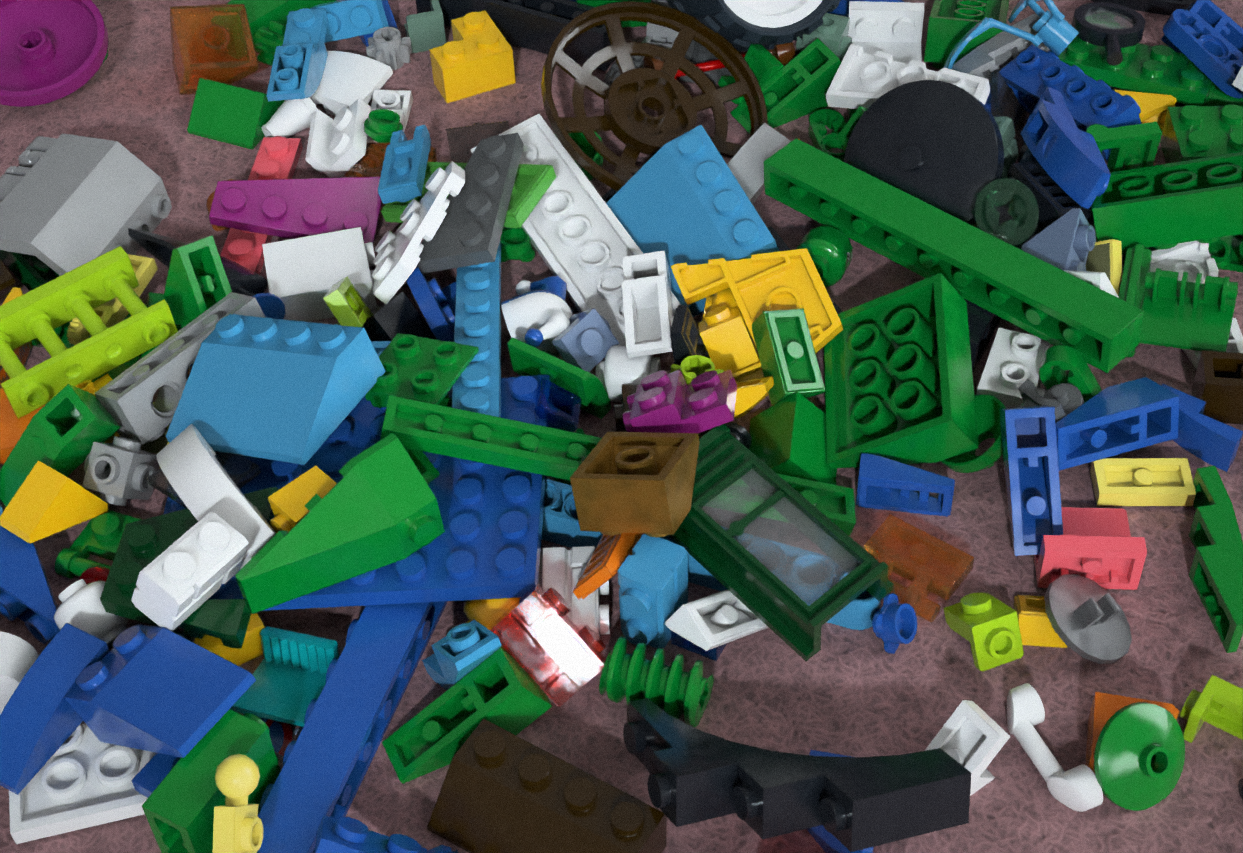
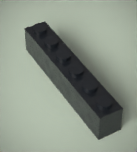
(531, 23)

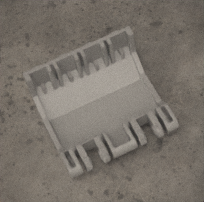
(77, 201)

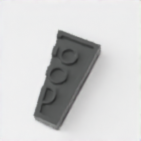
(478, 212)

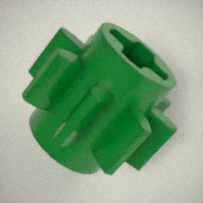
(267, 39)

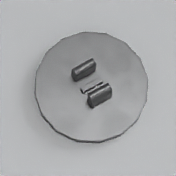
(1087, 619)

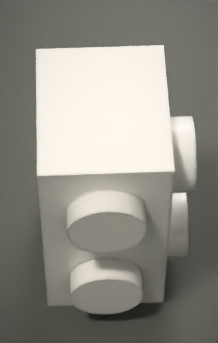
(1010, 363)

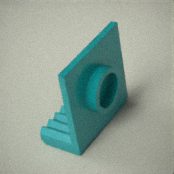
(288, 675)

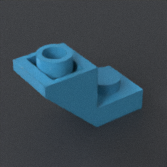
(460, 653)

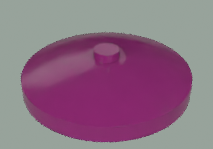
(48, 49)

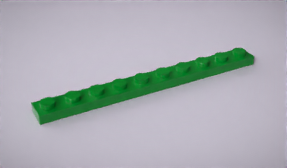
(545, 449)

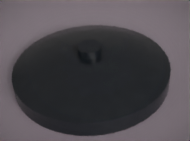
(930, 145)

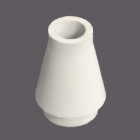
(290, 118)

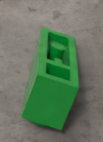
(796, 87)
(492, 691)

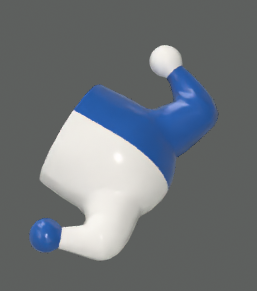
(538, 312)

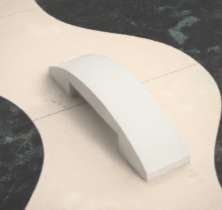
(207, 488)

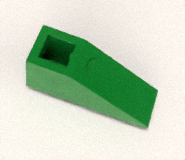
(58, 437)

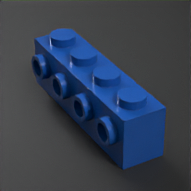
(1086, 98)

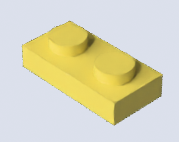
(1142, 482)

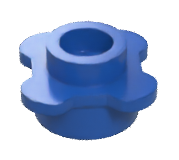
(894, 623)

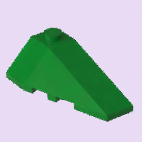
(363, 523)

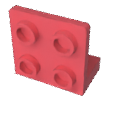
(1095, 546)

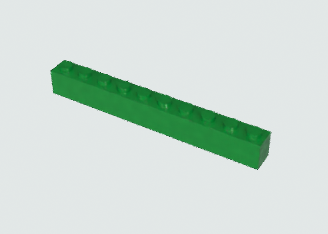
(974, 262)

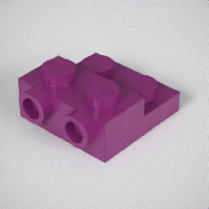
(671, 406)

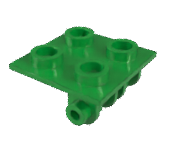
(1187, 312)
(420, 370)

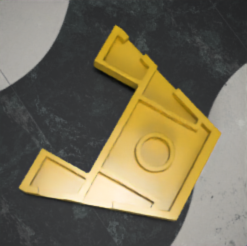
(765, 284)

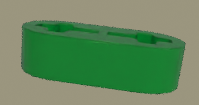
(1062, 358)

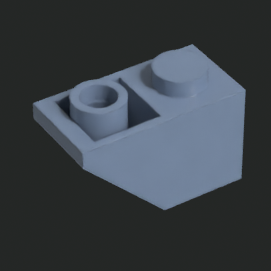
(1064, 242)

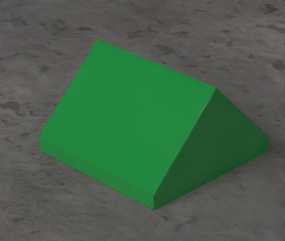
(230, 113)
(793, 439)

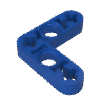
(1205, 50)

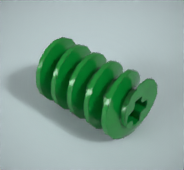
(664, 685)

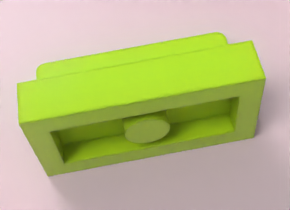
(347, 304)

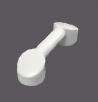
(1075, 787)

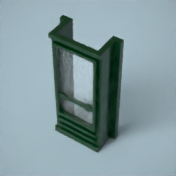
(772, 544)

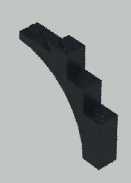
(782, 792)

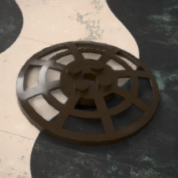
(645, 88)

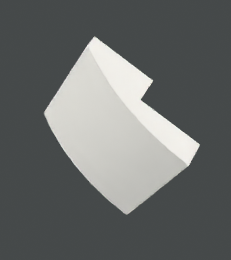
(349, 78)

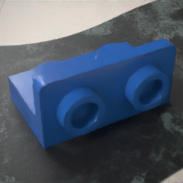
(435, 304)

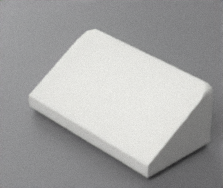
(714, 620)

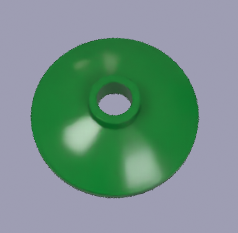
(1139, 756)

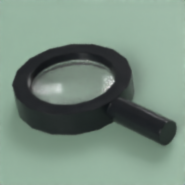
(1109, 27)

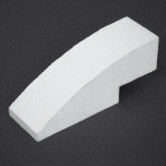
(647, 304)

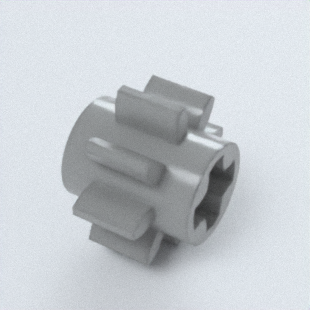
(389, 47)

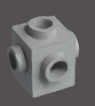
(120, 470)

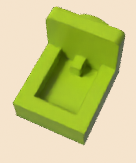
(988, 627)
(1218, 705)

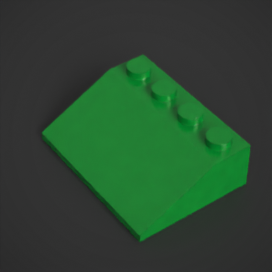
(901, 378)

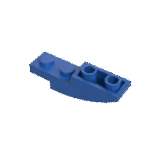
(1064, 150)

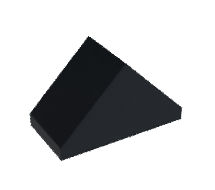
(395, 318)

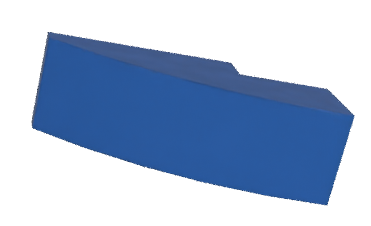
(37, 713)

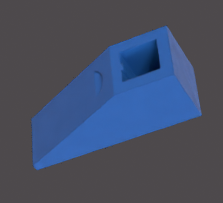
(25, 587)

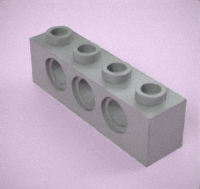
(166, 369)

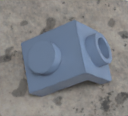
(585, 340)

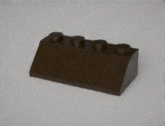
(525, 800)

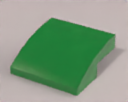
(532, 361)

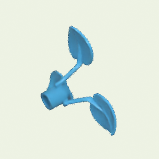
(1050, 28)

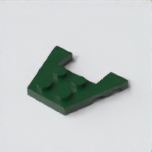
(143, 543)

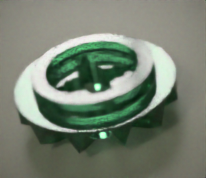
(1022, 208)

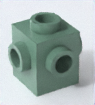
(832, 33)

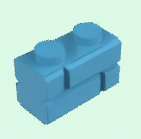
(652, 589)

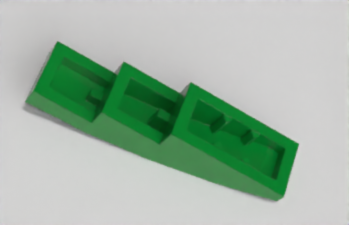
(1218, 557)

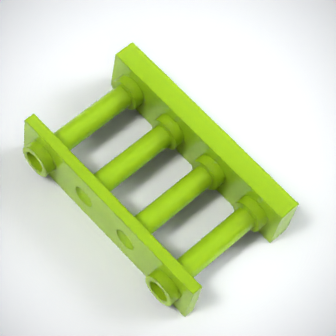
(61, 301)

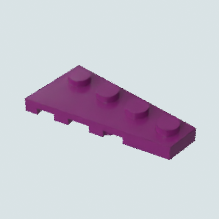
(298, 206)

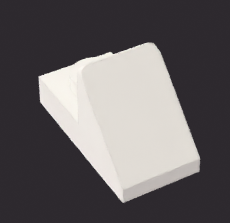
(972, 741)

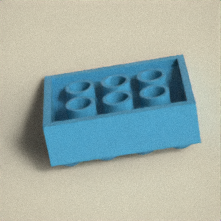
(690, 208)
(275, 386)

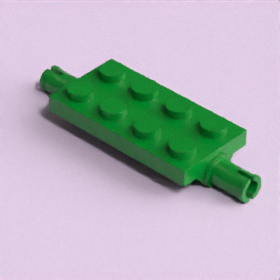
(1148, 70)

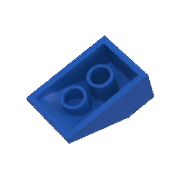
(156, 691)

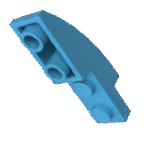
(301, 58)

